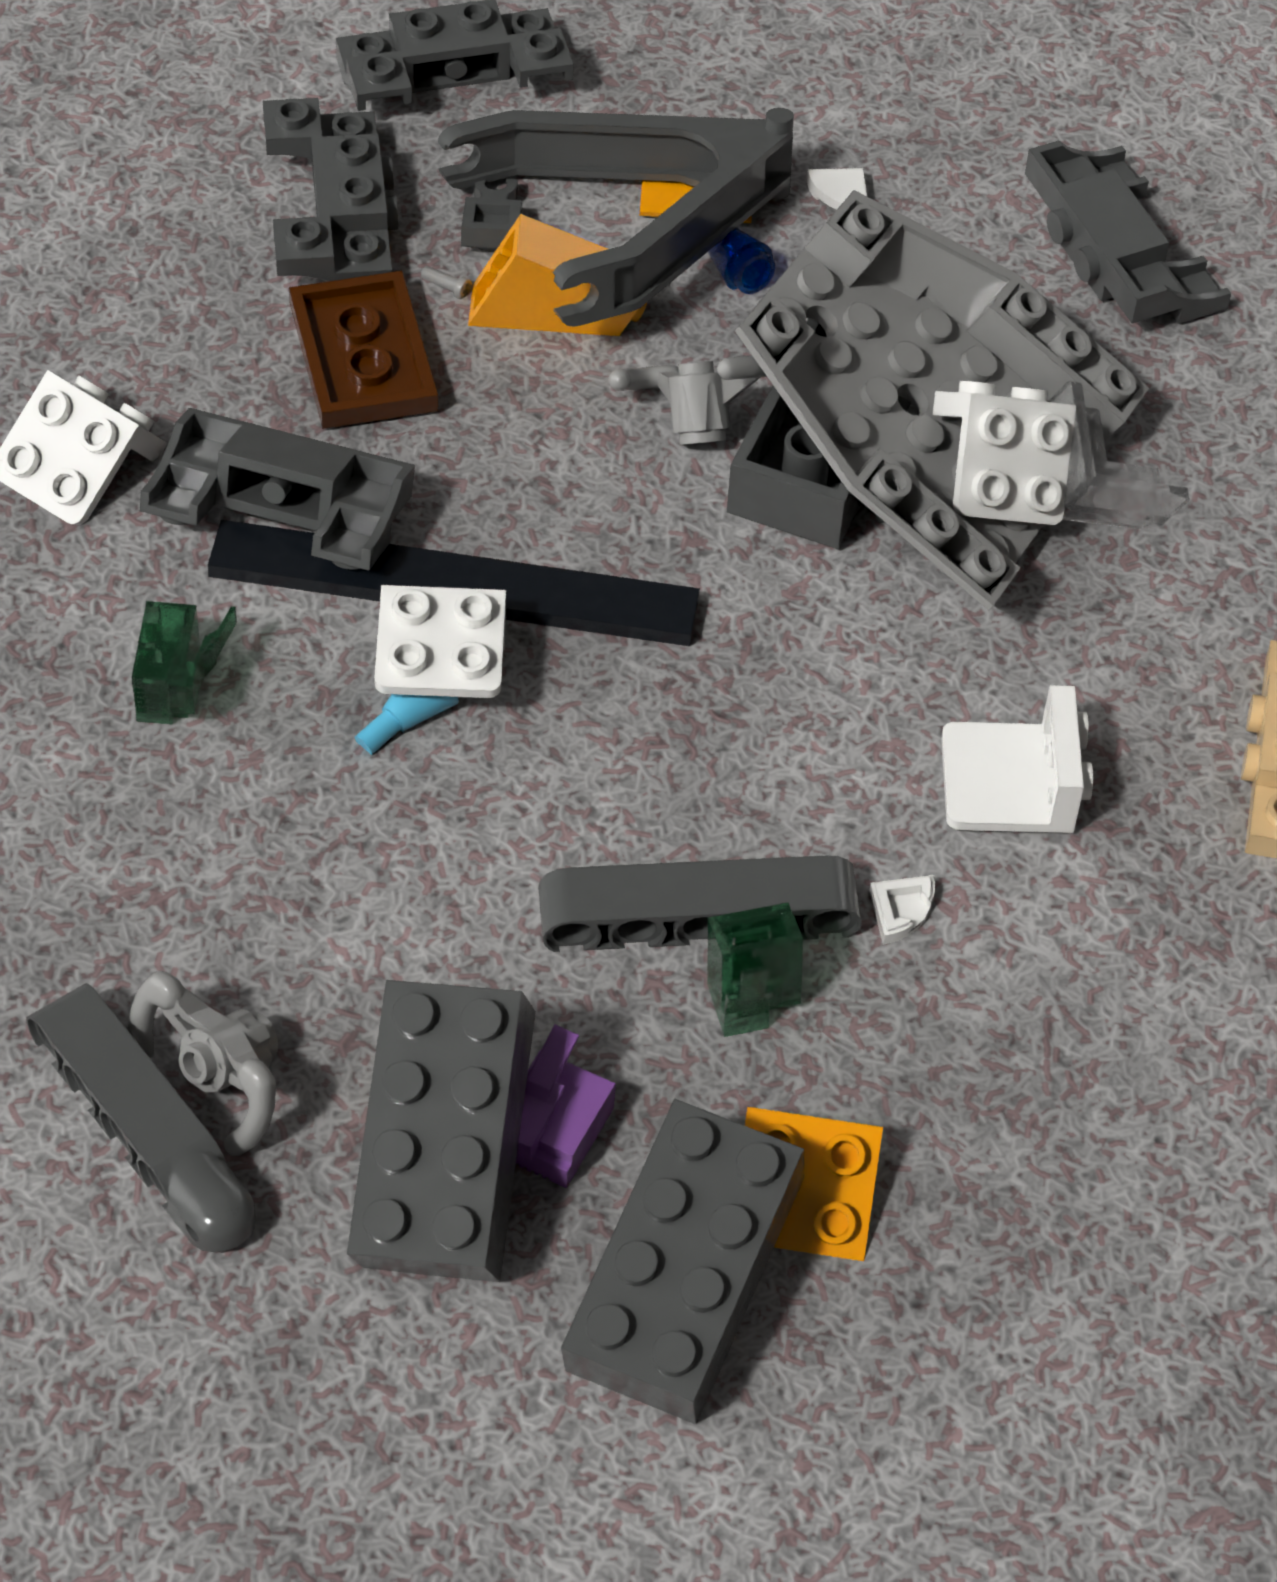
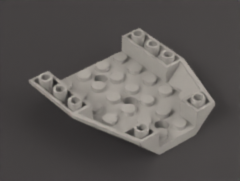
(906, 321)

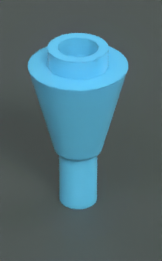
(401, 714)

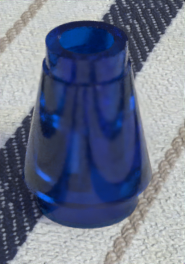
(740, 258)

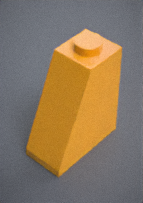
(520, 287)

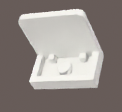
(72, 446)
(1009, 452)
(440, 641)
(1018, 772)

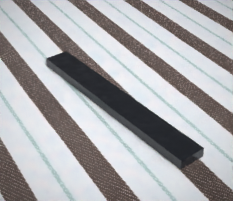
(532, 591)

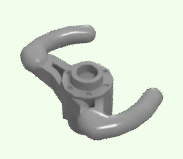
(695, 393)
(214, 1050)

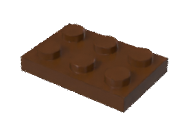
(363, 349)

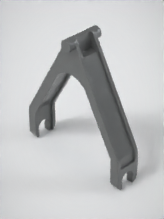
(727, 160)

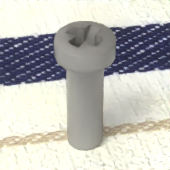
(457, 286)

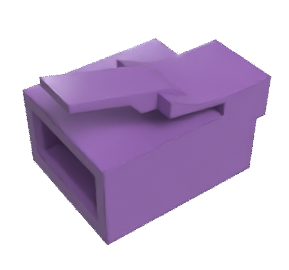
(561, 1111)

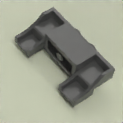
(451, 49)
(349, 189)
(1113, 236)
(283, 478)

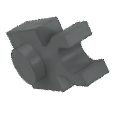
(489, 215)

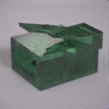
(172, 662)
(758, 970)

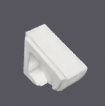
(835, 185)
(901, 905)

